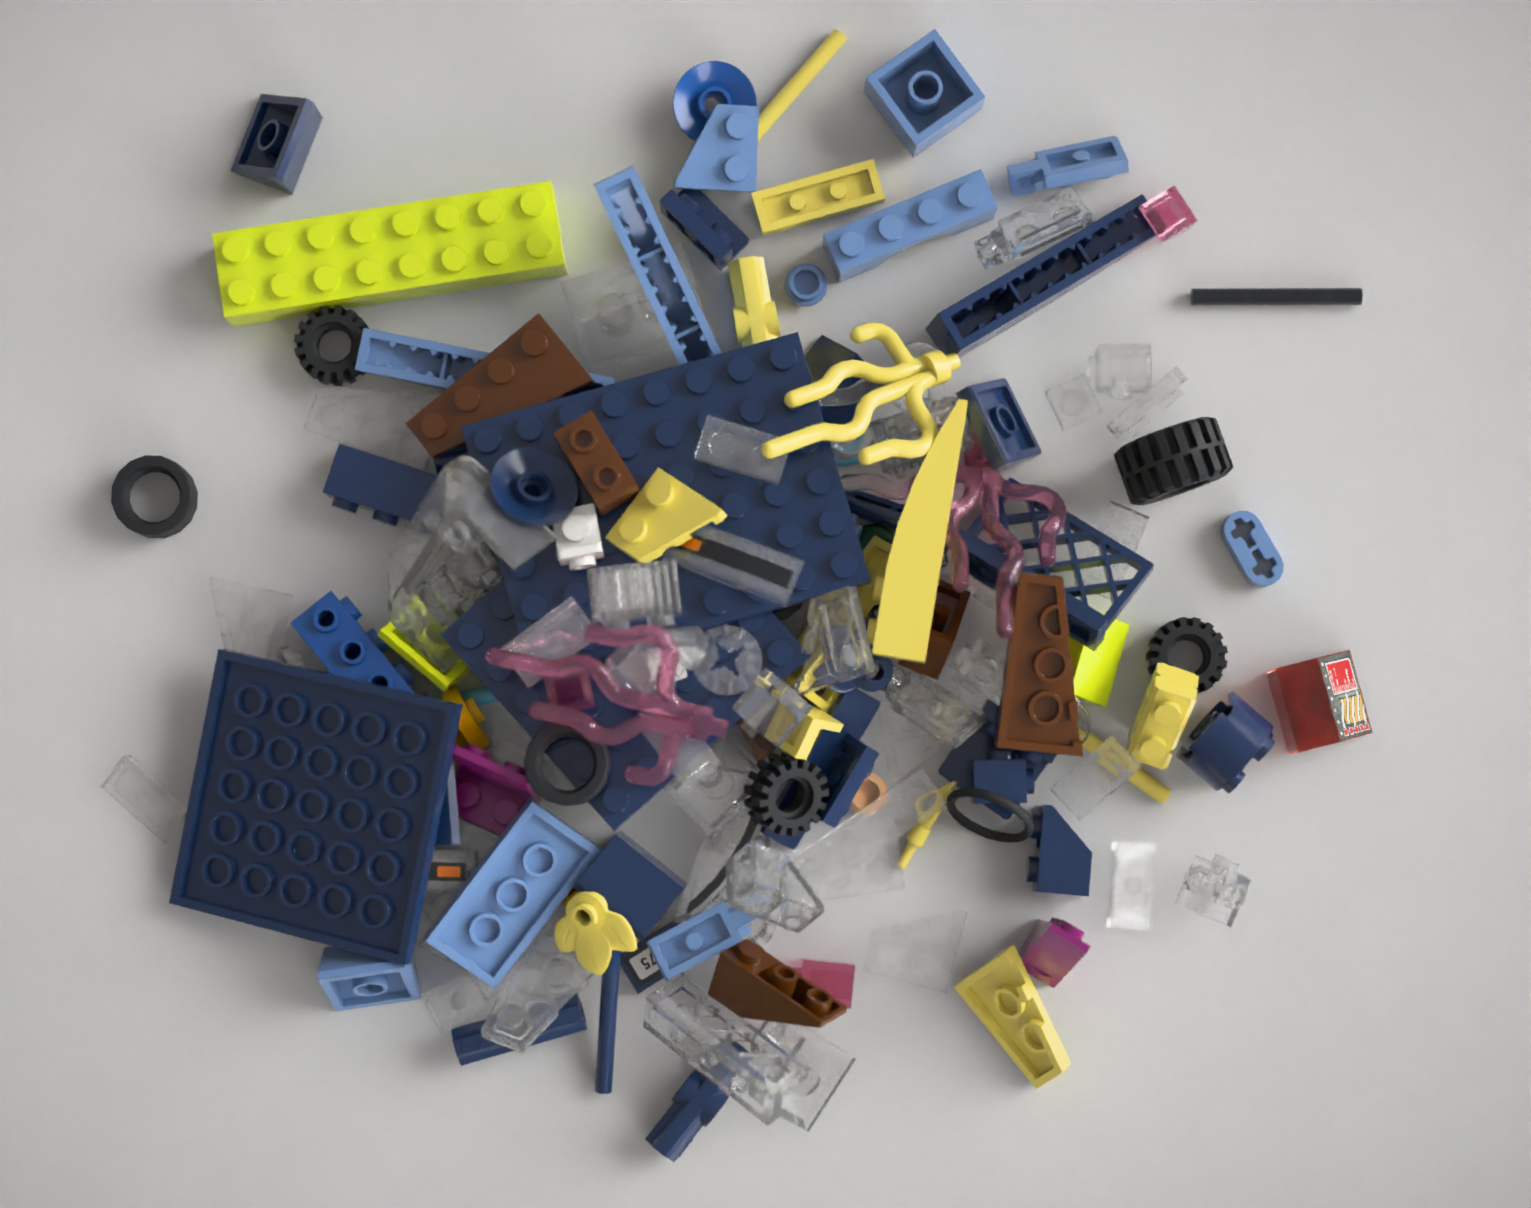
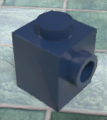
(1002, 776)

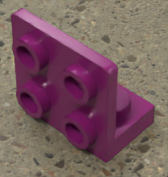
(487, 791)

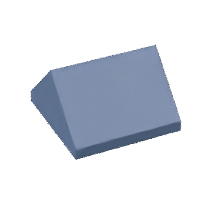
(365, 981)

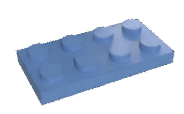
(512, 893)

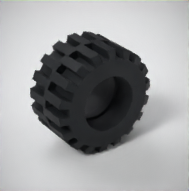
(1173, 460)

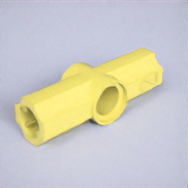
(753, 311)

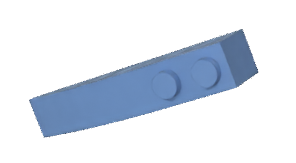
(656, 266)
(427, 361)

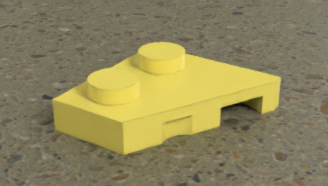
(661, 518)

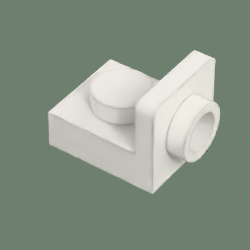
(579, 538)

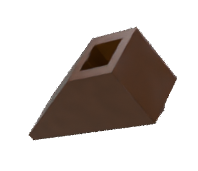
(767, 990)

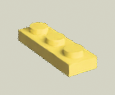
(818, 197)

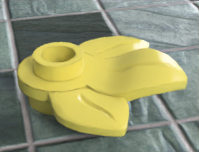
(593, 936)

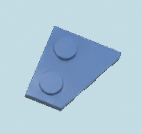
(724, 152)

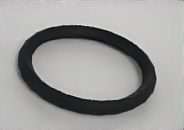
(995, 798)

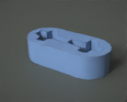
(1260, 543)

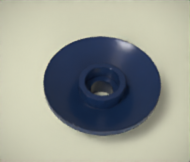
(535, 472)

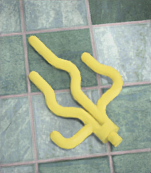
(905, 379)

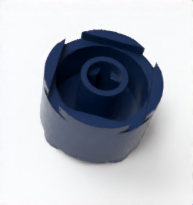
(1227, 742)

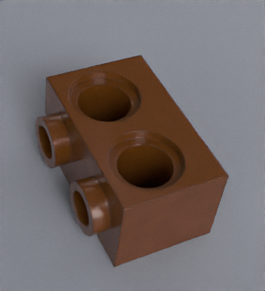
(596, 463)

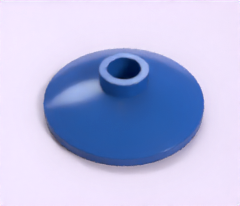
(706, 81)

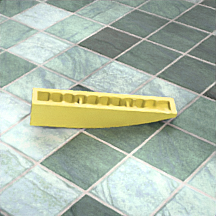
(917, 550)

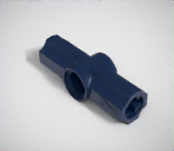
(472, 1047)
(692, 1108)

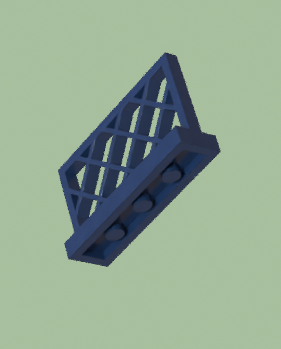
(1084, 622)

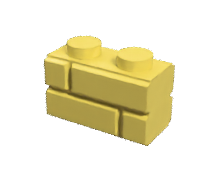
(1162, 715)

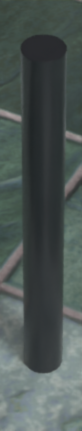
(1276, 296)

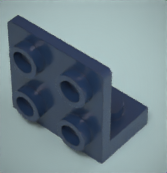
(978, 746)

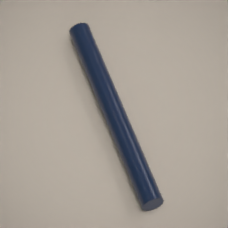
(607, 1025)

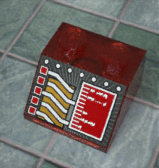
(1319, 702)

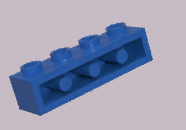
(345, 647)

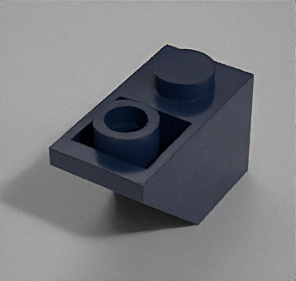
(1061, 857)

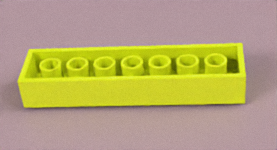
(389, 253)

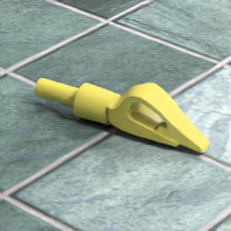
(919, 834)

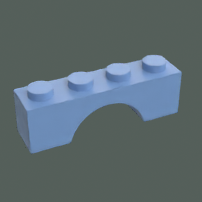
(931, 214)

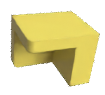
(805, 734)

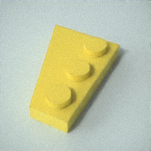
(1015, 1016)

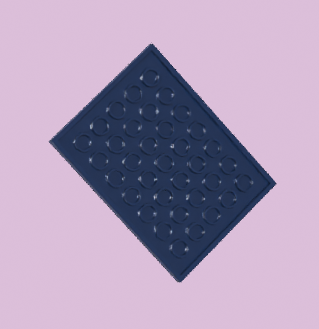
(659, 424)

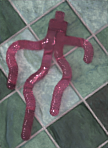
(980, 478)
(666, 711)

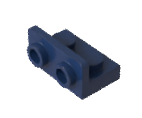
(704, 225)

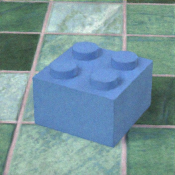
(924, 93)

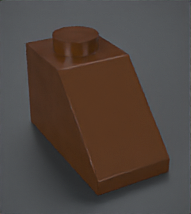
(945, 624)

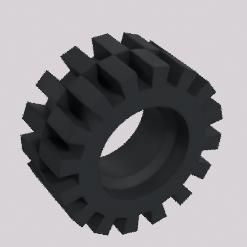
(309, 339)
(1197, 632)
(803, 806)

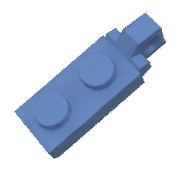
(1068, 165)
(699, 939)

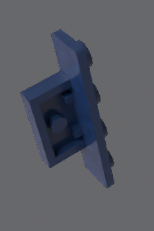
(841, 758)

